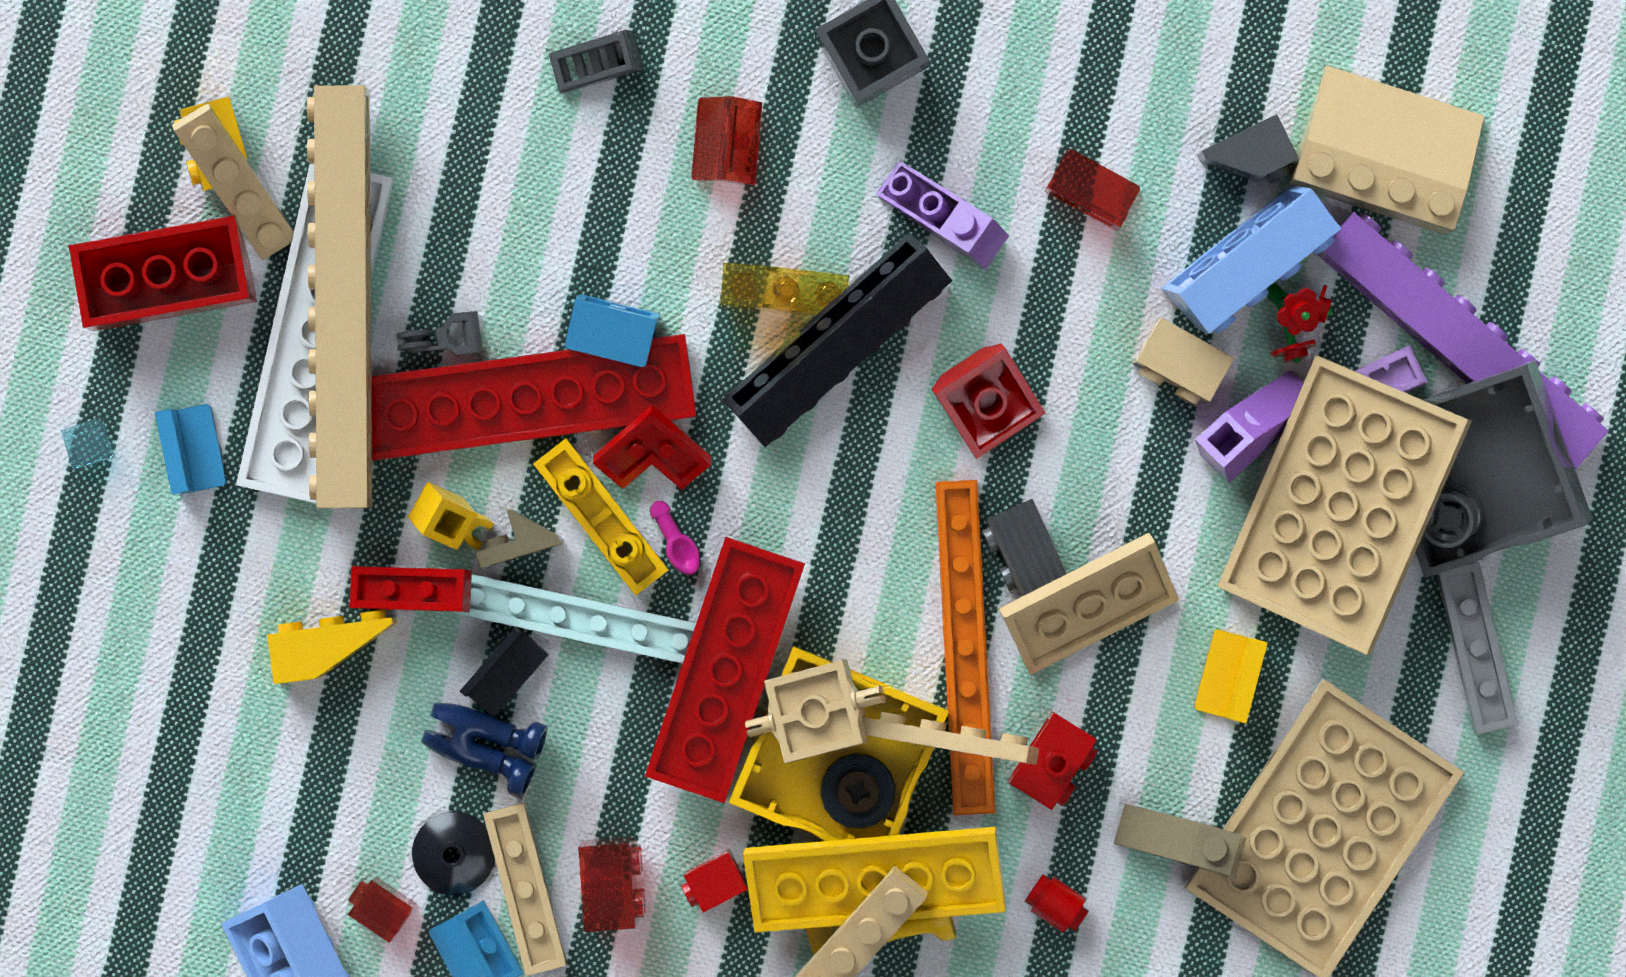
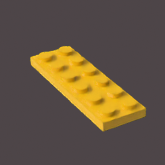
(829, 879)

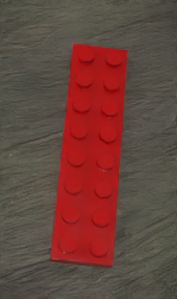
(525, 399)

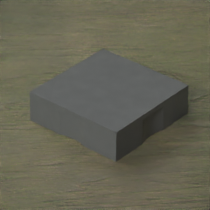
(1513, 463)

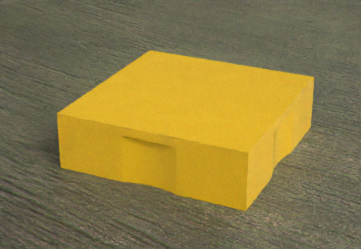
(792, 790)

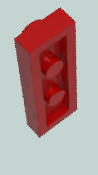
(410, 589)

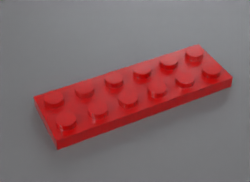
(724, 669)

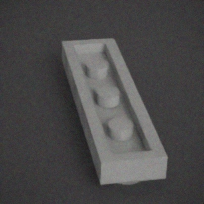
(1477, 648)

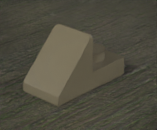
(529, 539)

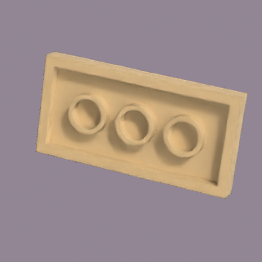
(1089, 603)

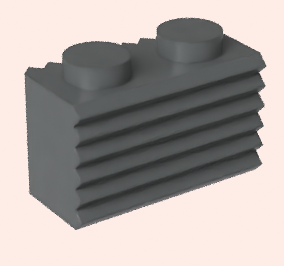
(1024, 547)

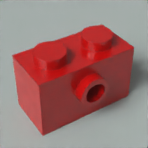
(1060, 755)

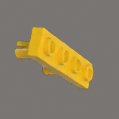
(601, 517)

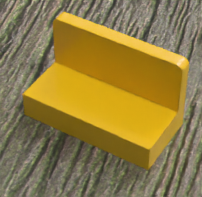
(1230, 675)

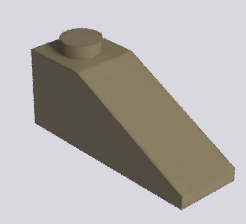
(1180, 840)

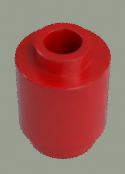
(1057, 904)

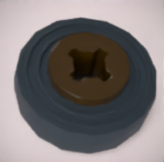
(849, 774)

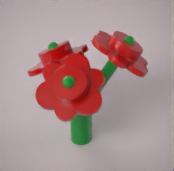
(1298, 314)

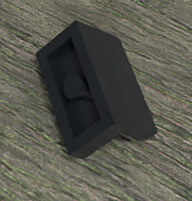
(505, 672)

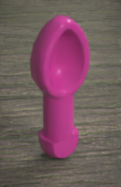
(679, 547)

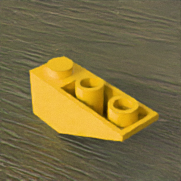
(313, 652)

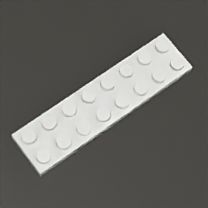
(279, 431)

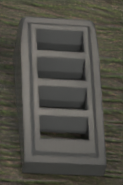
(630, 51)

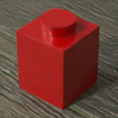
(714, 881)

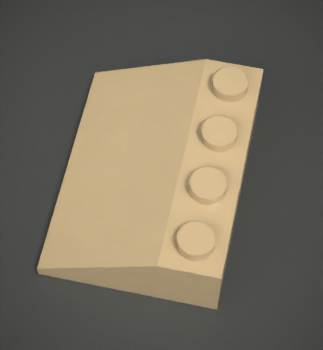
(1387, 150)

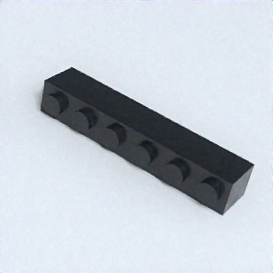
(837, 340)

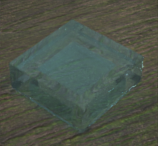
(88, 443)

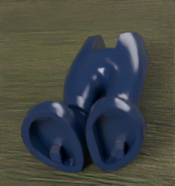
(466, 751)

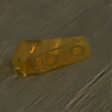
(779, 289)

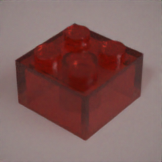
(610, 884)

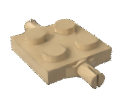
(815, 711)

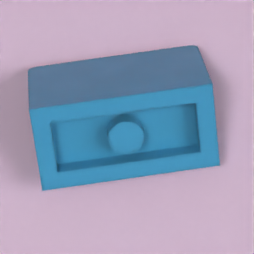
(611, 330)
(191, 449)
(474, 945)

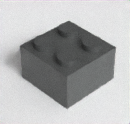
(871, 49)

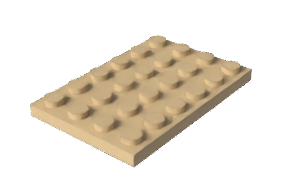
(1344, 504)
(1327, 829)

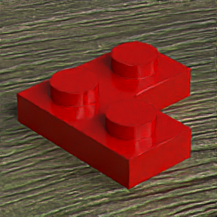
(655, 442)

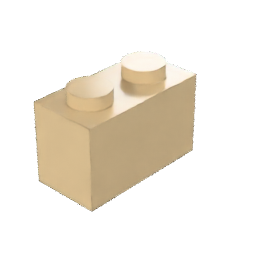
(1183, 362)

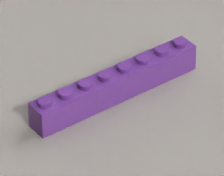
(1446, 323)

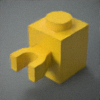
(447, 517)

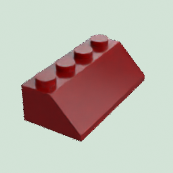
(162, 274)

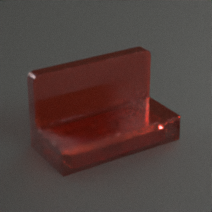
(726, 140)
(1092, 189)

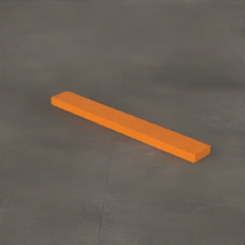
(964, 640)

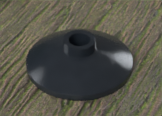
(456, 831)

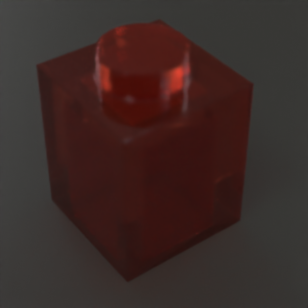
(380, 908)

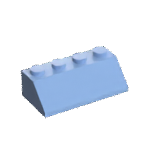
(1252, 259)
(283, 939)

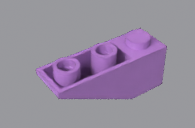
(943, 214)
(1249, 427)

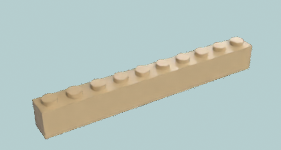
(341, 297)

